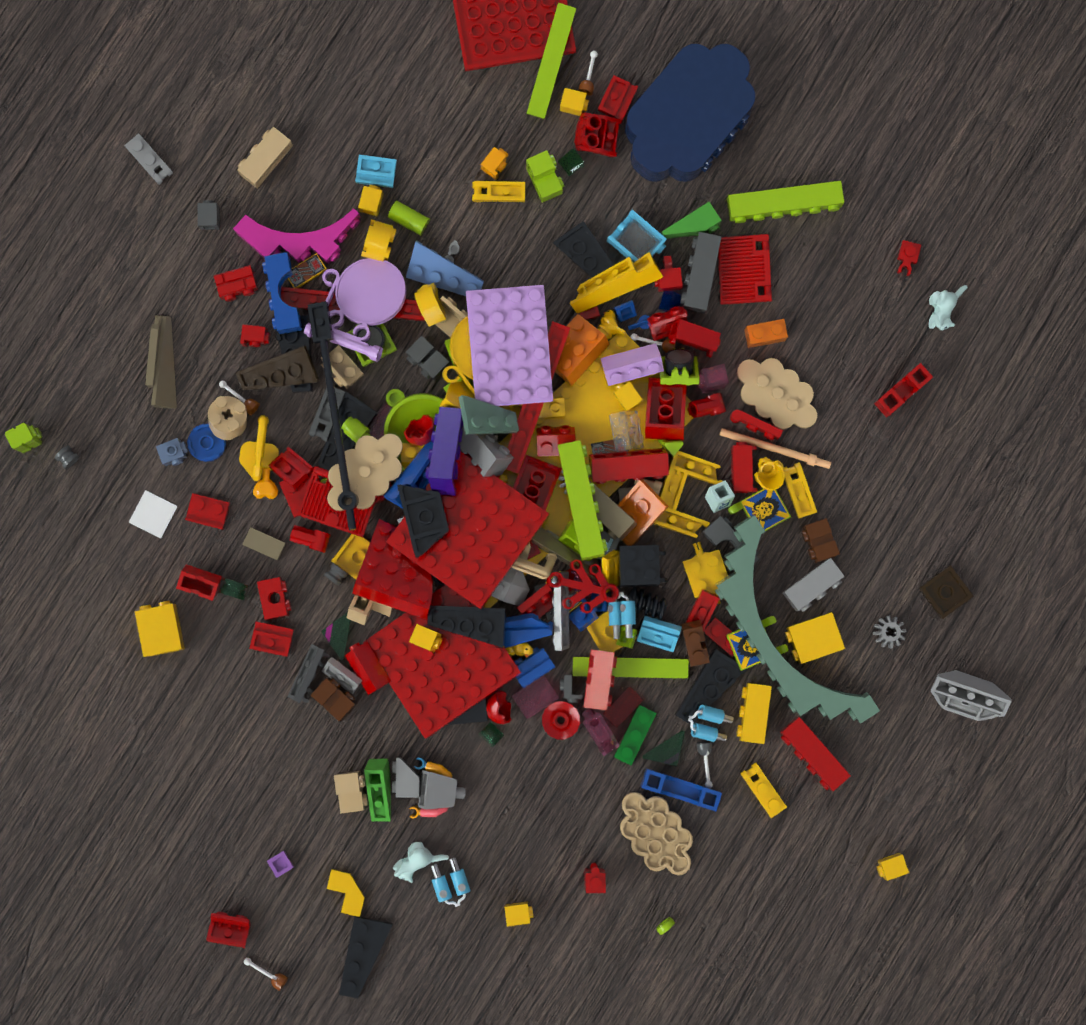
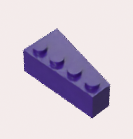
(445, 450)

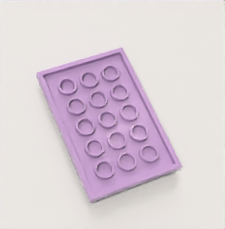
(509, 345)

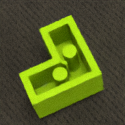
(543, 176)

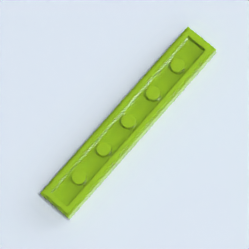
(551, 60)
(639, 667)

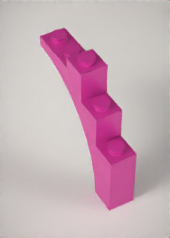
(298, 245)

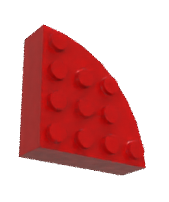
(392, 577)

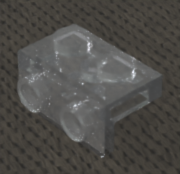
(626, 431)

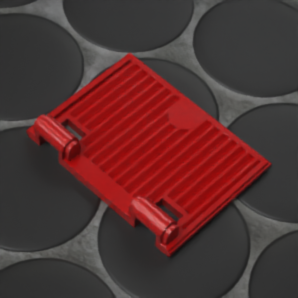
(744, 269)
(316, 506)

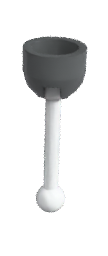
(705, 748)

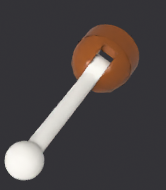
(586, 85)
(666, 346)
(250, 404)
(277, 980)

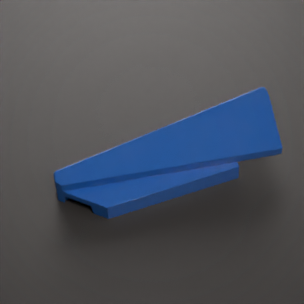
(412, 476)
(525, 629)

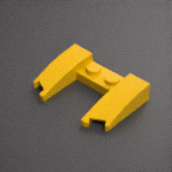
(679, 468)

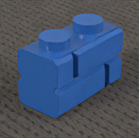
(534, 666)

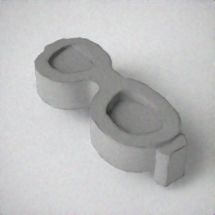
(453, 250)

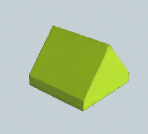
(671, 446)
(626, 642)

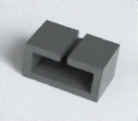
(428, 359)

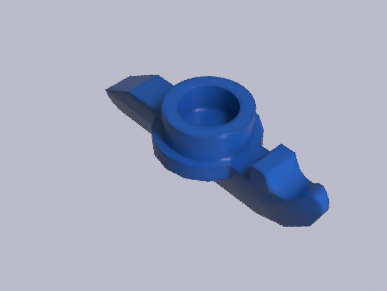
(642, 323)

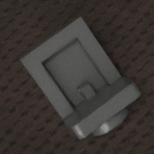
(566, 686)

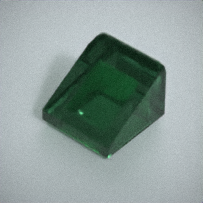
(571, 162)

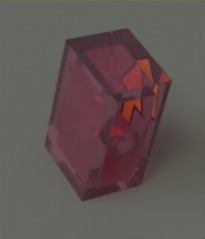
(713, 378)

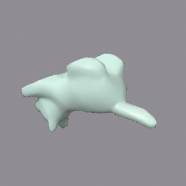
(944, 304)
(417, 858)

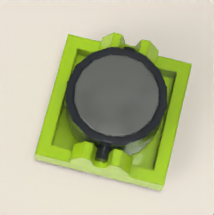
(378, 337)
(679, 368)

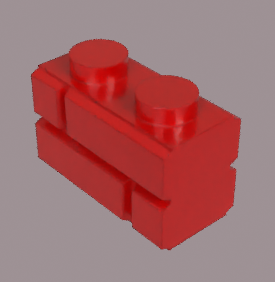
(236, 283)

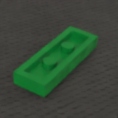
(635, 735)

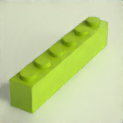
(785, 201)
(581, 500)

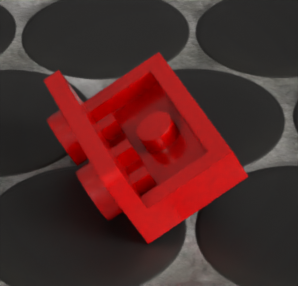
(661, 323)
(550, 437)
(228, 929)

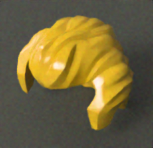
(770, 474)

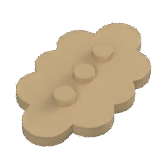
(777, 393)
(369, 470)
(656, 833)

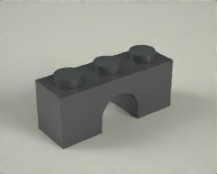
(720, 531)

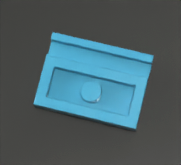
(376, 171)
(659, 633)

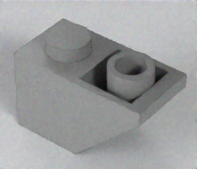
(407, 780)

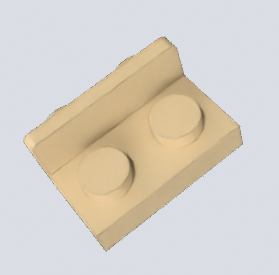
(343, 368)

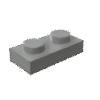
(342, 675)

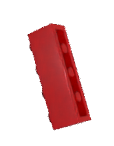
(629, 465)
(815, 754)

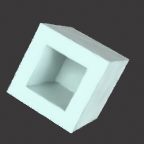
(719, 496)

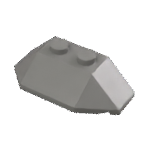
(512, 588)
(969, 696)

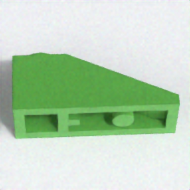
(701, 220)
(378, 789)

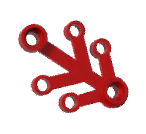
(585, 586)

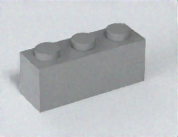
(813, 585)

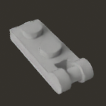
(148, 158)

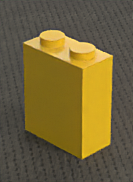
(159, 629)
(814, 638)

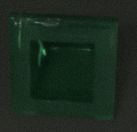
(491, 734)

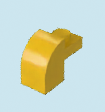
(429, 304)

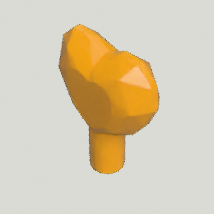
(265, 486)

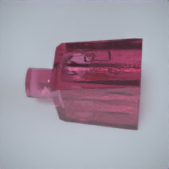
(599, 731)

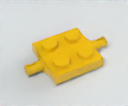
(705, 570)

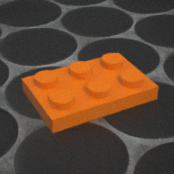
(643, 507)

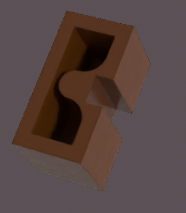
(820, 540)
(695, 647)
(334, 699)

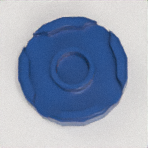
(205, 444)

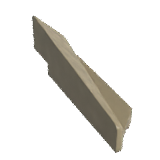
(160, 364)
(549, 543)

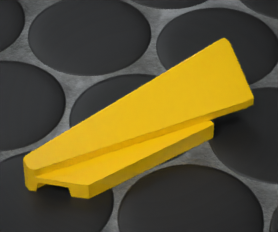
(616, 281)

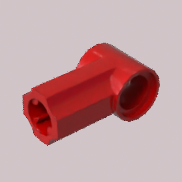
(710, 405)
(314, 539)

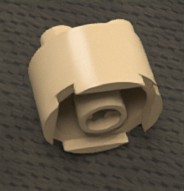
(227, 407)

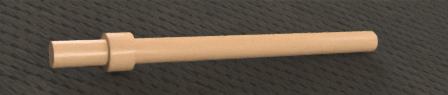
(811, 459)

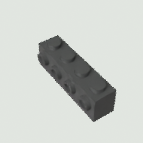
(701, 272)

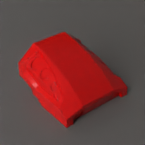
(597, 134)

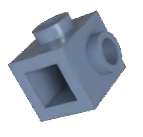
(172, 452)

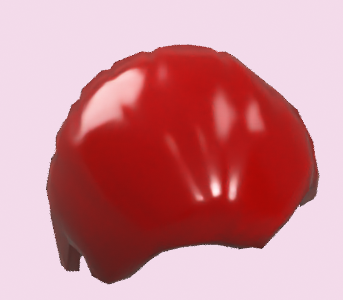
(420, 431)
(498, 708)

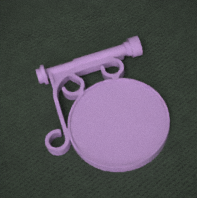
(367, 295)

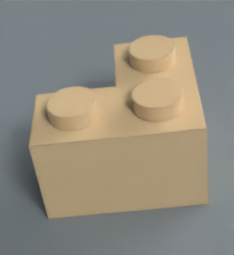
(361, 608)
(350, 791)

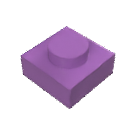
(280, 864)

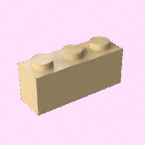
(264, 157)

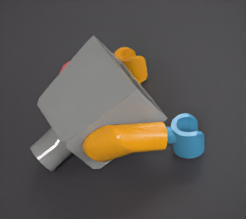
(436, 790)

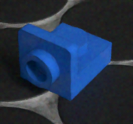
(583, 620)

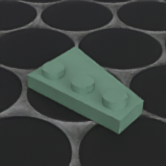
(486, 418)

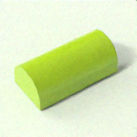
(408, 218)

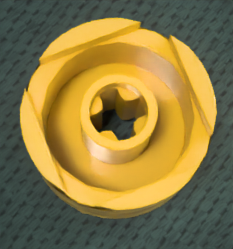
(377, 241)

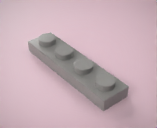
(561, 615)

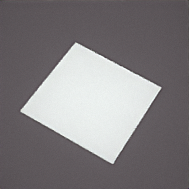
(153, 514)

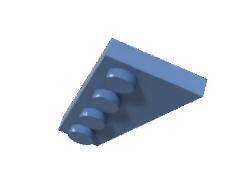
(430, 268)

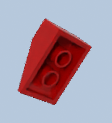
(665, 411)
(537, 480)

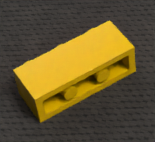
(754, 713)

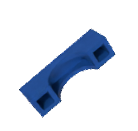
(279, 270)
(681, 789)

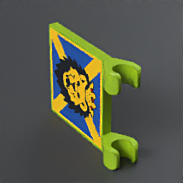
(765, 506)
(743, 652)

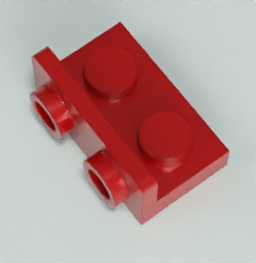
(538, 603)

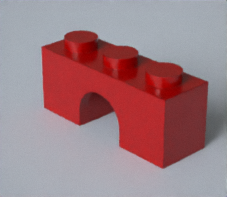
(903, 390)

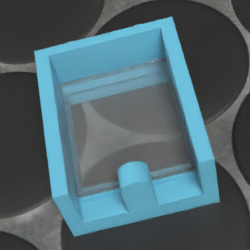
(636, 238)

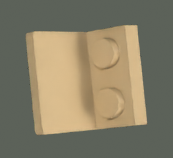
(453, 316)

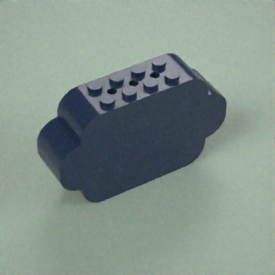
(690, 113)

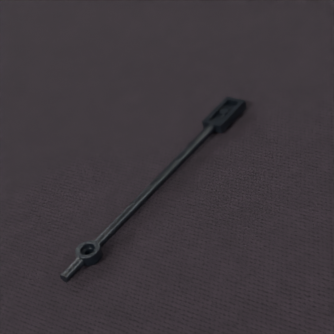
(321, 333)

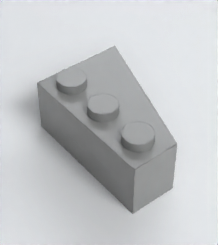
(486, 453)

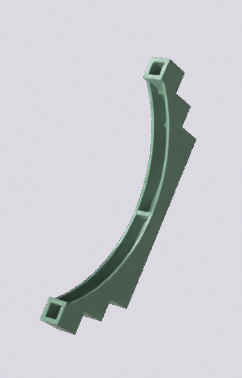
(739, 594)

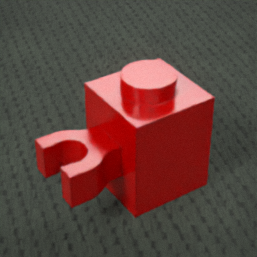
(671, 277)

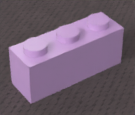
(632, 364)

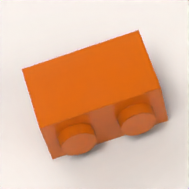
(766, 333)

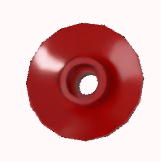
(557, 730)

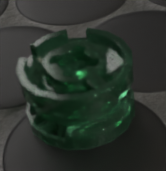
(233, 589)

